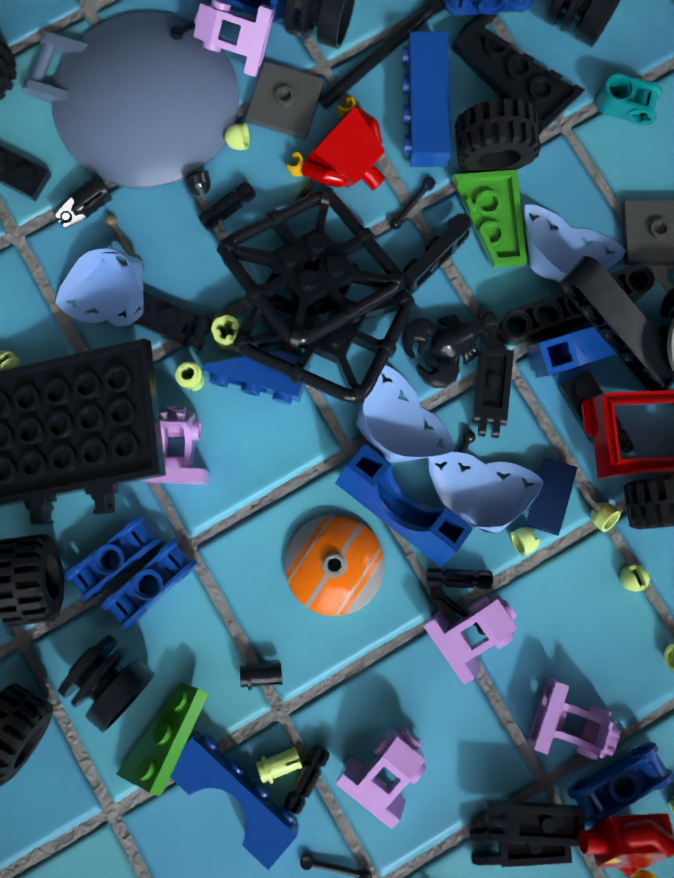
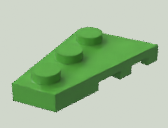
(496, 214)
(162, 744)

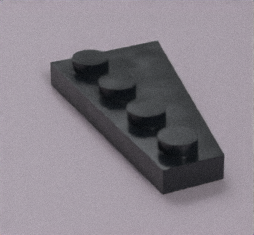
(515, 74)

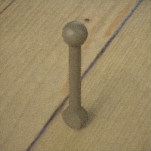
(111, 221)

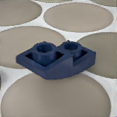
(550, 505)

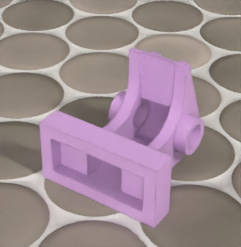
(252, 34)
(179, 423)
(495, 620)
(597, 734)
(400, 755)

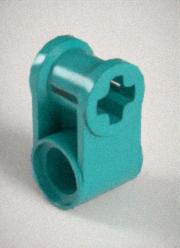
(630, 100)

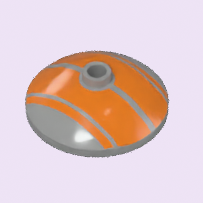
(360, 569)

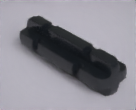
(227, 206)
(459, 578)
(306, 779)

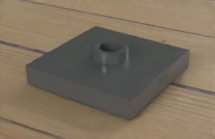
(285, 100)
(648, 232)

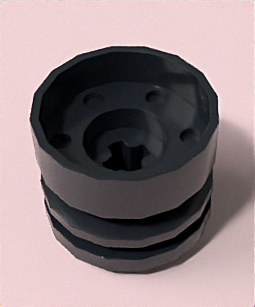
(591, 15)
(329, 17)
(105, 682)

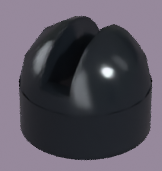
(197, 180)

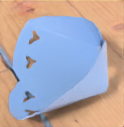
(558, 250)
(105, 286)
(397, 425)
(481, 494)

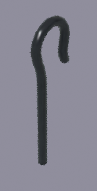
(388, 47)

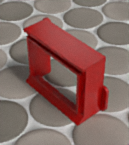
(600, 422)

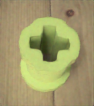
(224, 324)

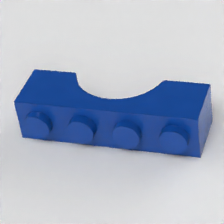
(431, 530)
(267, 826)

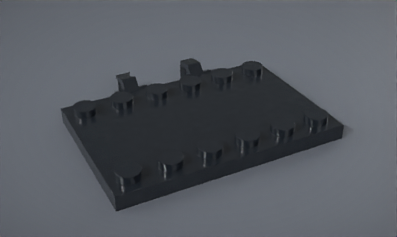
(79, 428)

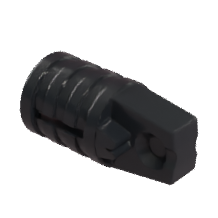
(82, 203)

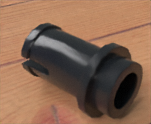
(260, 675)

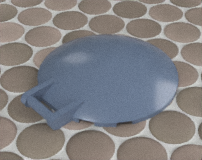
(138, 100)

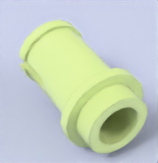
(186, 370)
(278, 765)

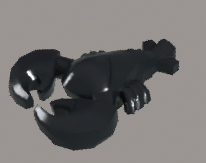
(446, 343)

